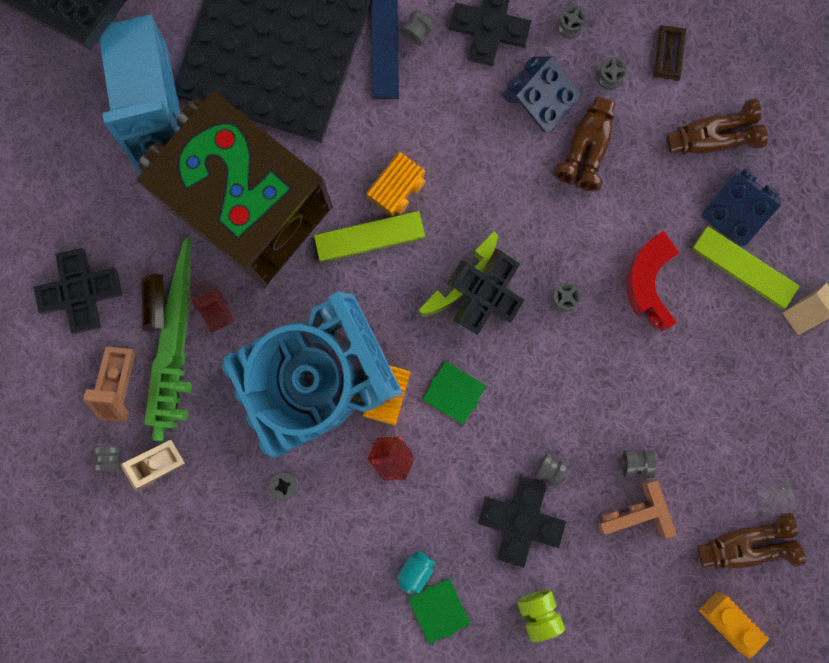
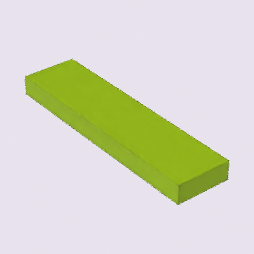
(369, 236)
(745, 268)

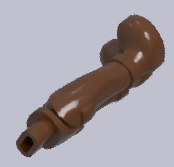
(592, 131)
(702, 134)
(735, 551)

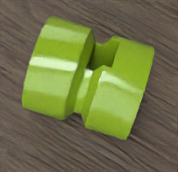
(539, 611)

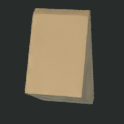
(809, 311)

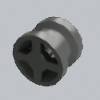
(573, 15)
(416, 27)
(614, 67)
(569, 293)
(107, 458)
(551, 470)
(289, 484)

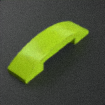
(438, 302)

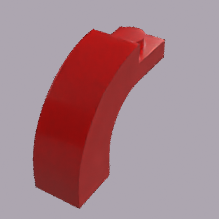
(642, 278)

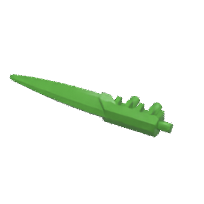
(170, 353)

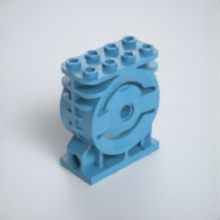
(257, 376)

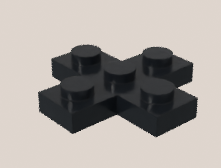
(489, 27)
(77, 291)
(486, 291)
(521, 522)

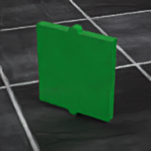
(454, 392)
(439, 611)

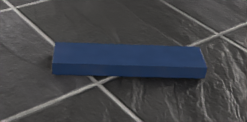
(385, 49)

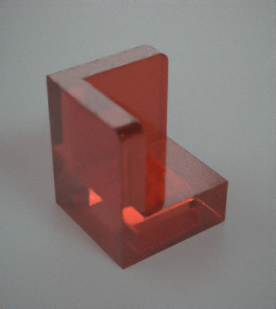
(214, 310)
(391, 458)

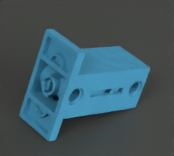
(138, 86)

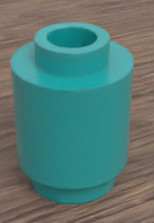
(415, 572)

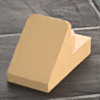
(151, 465)

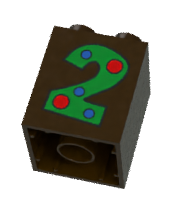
(235, 187)

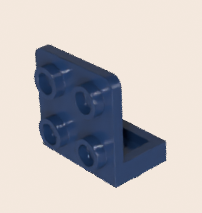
(542, 91)
(742, 207)

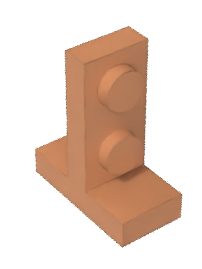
(111, 385)
(640, 513)

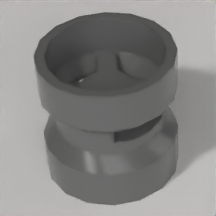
(641, 463)

